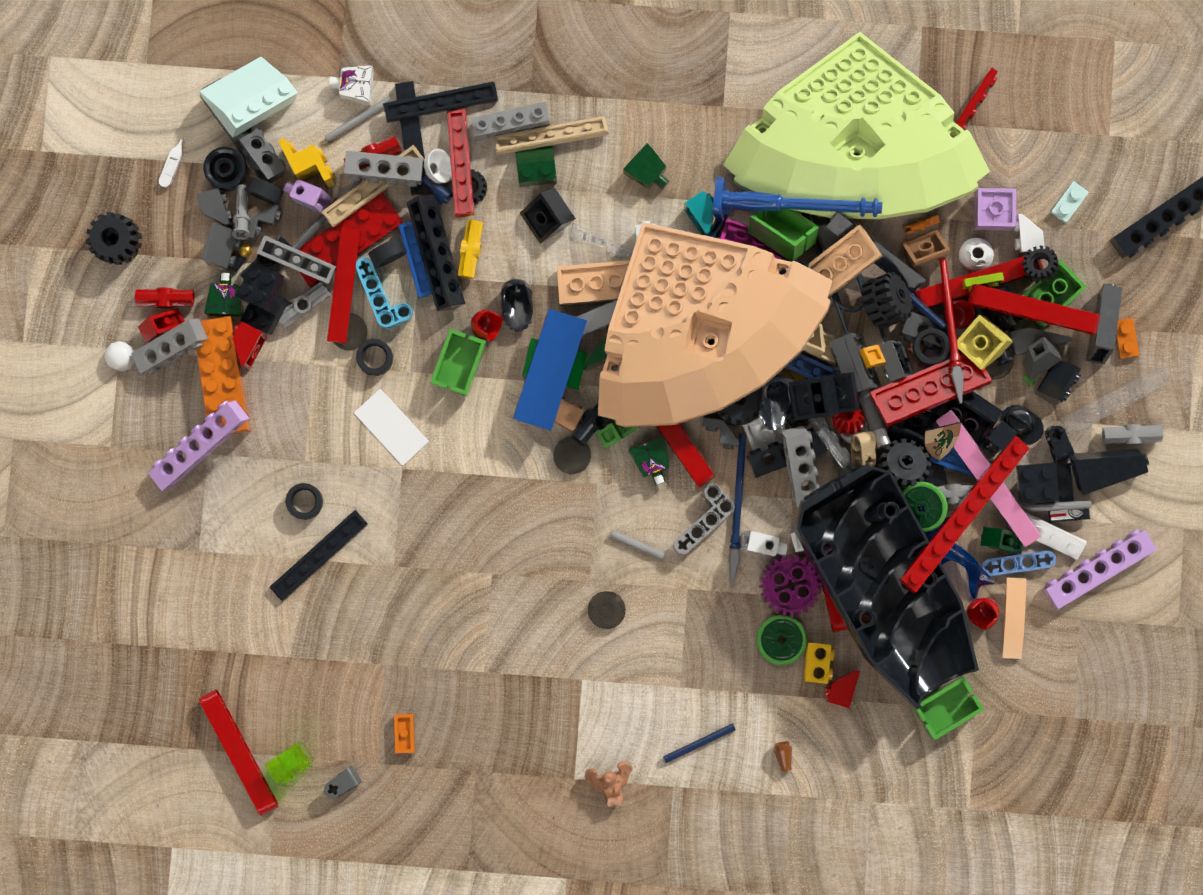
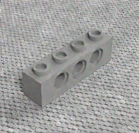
(510, 121)
(375, 161)
(296, 259)
(145, 356)
(793, 439)

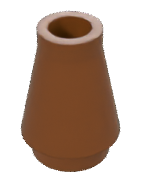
(783, 753)

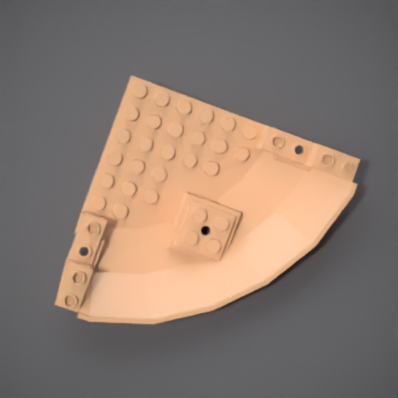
(695, 290)

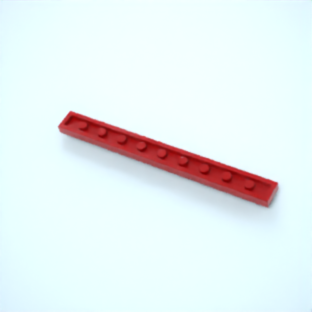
(963, 514)

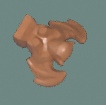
(610, 782)

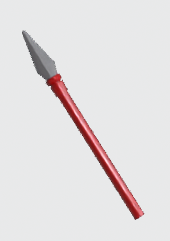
(956, 373)

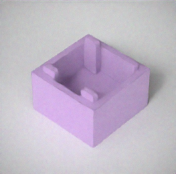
(994, 209)

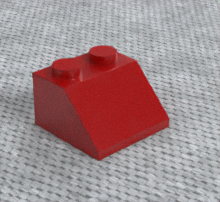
(248, 343)

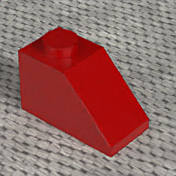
(160, 324)
(842, 690)

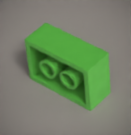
(1059, 290)

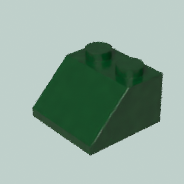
(536, 166)

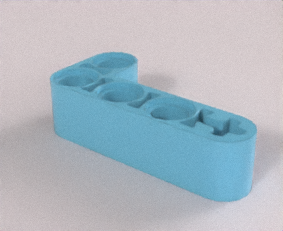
(379, 292)

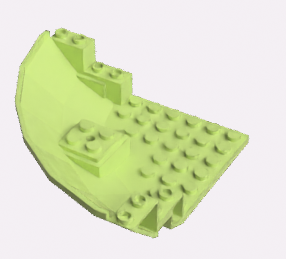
(866, 106)

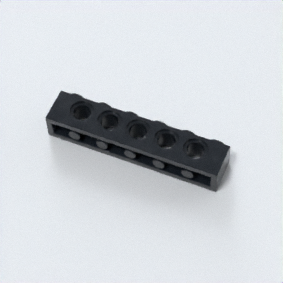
(1122, 241)
(435, 253)

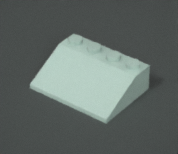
(249, 96)

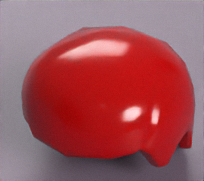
(962, 313)

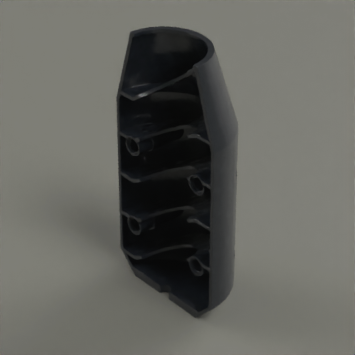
(904, 635)

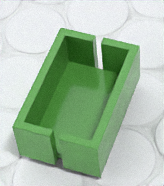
(784, 232)
(458, 362)
(948, 708)

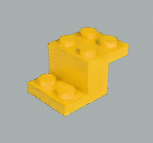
(307, 162)

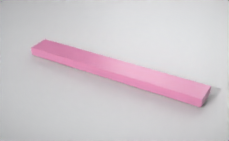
(1002, 497)

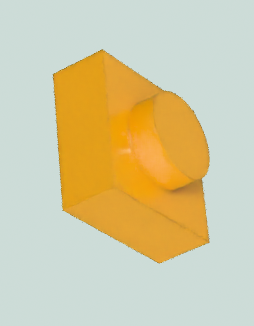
(872, 356)

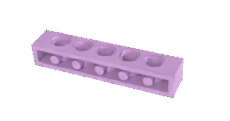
(234, 417)
(1143, 547)

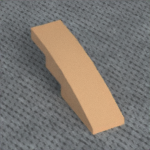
(1013, 618)

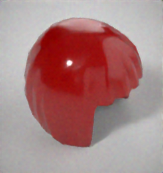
(486, 325)
(983, 613)

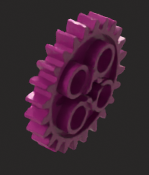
(795, 602)

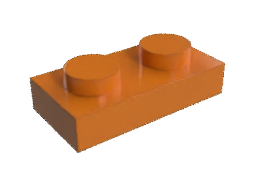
(1126, 339)
(404, 733)

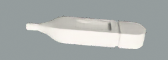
(171, 166)

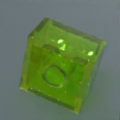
(289, 762)

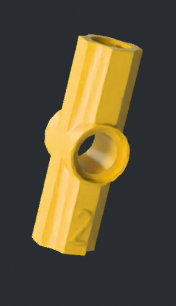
(470, 249)

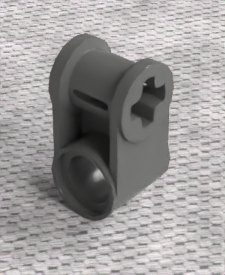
(345, 781)

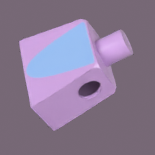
(308, 195)

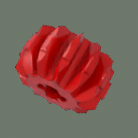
(849, 422)

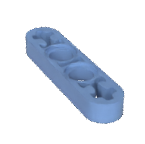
(1018, 565)

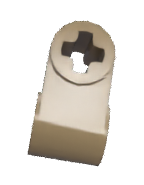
(863, 447)

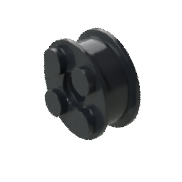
(216, 160)

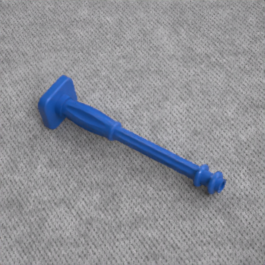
(771, 202)

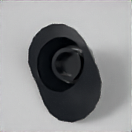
(1024, 422)

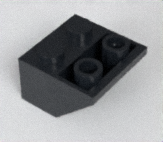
(1057, 382)

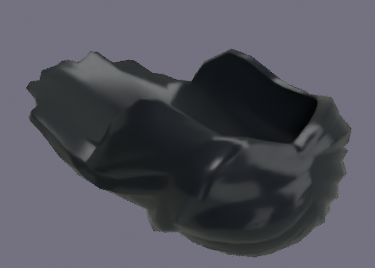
(516, 304)
(774, 403)

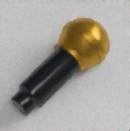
(244, 252)

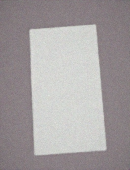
(391, 427)

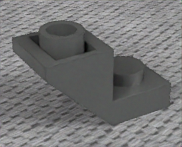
(268, 216)
(826, 236)
(727, 438)

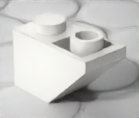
(1027, 235)

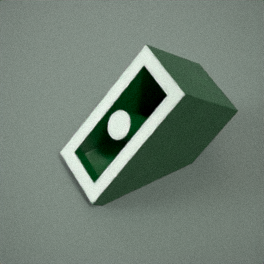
(1001, 540)

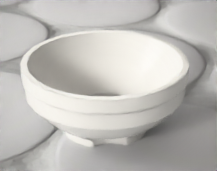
(442, 166)
(967, 259)

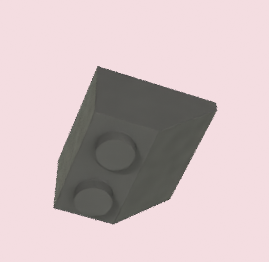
(221, 247)

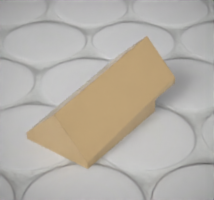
(819, 347)

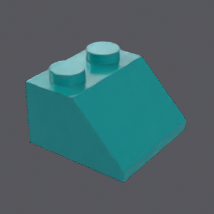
(700, 211)

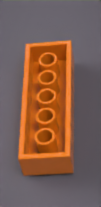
(221, 369)

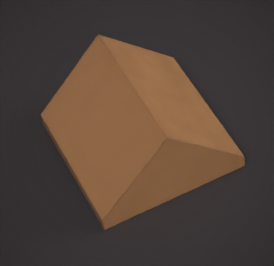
(925, 249)

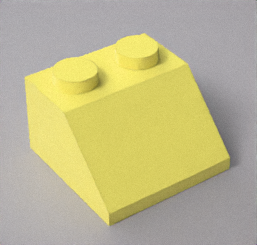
(983, 342)

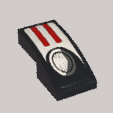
(1069, 515)

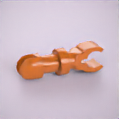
(921, 224)

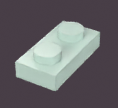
(1069, 202)

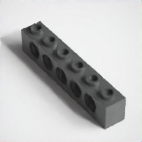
(254, 157)

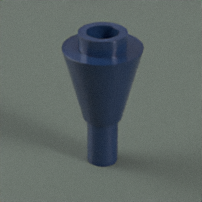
(442, 193)

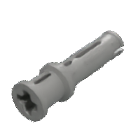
(241, 218)

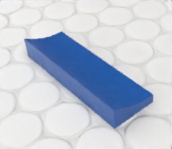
(549, 369)

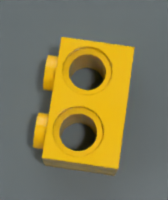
(813, 662)

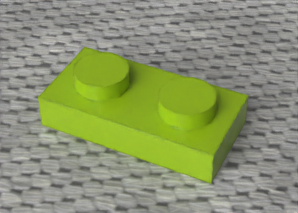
(990, 280)

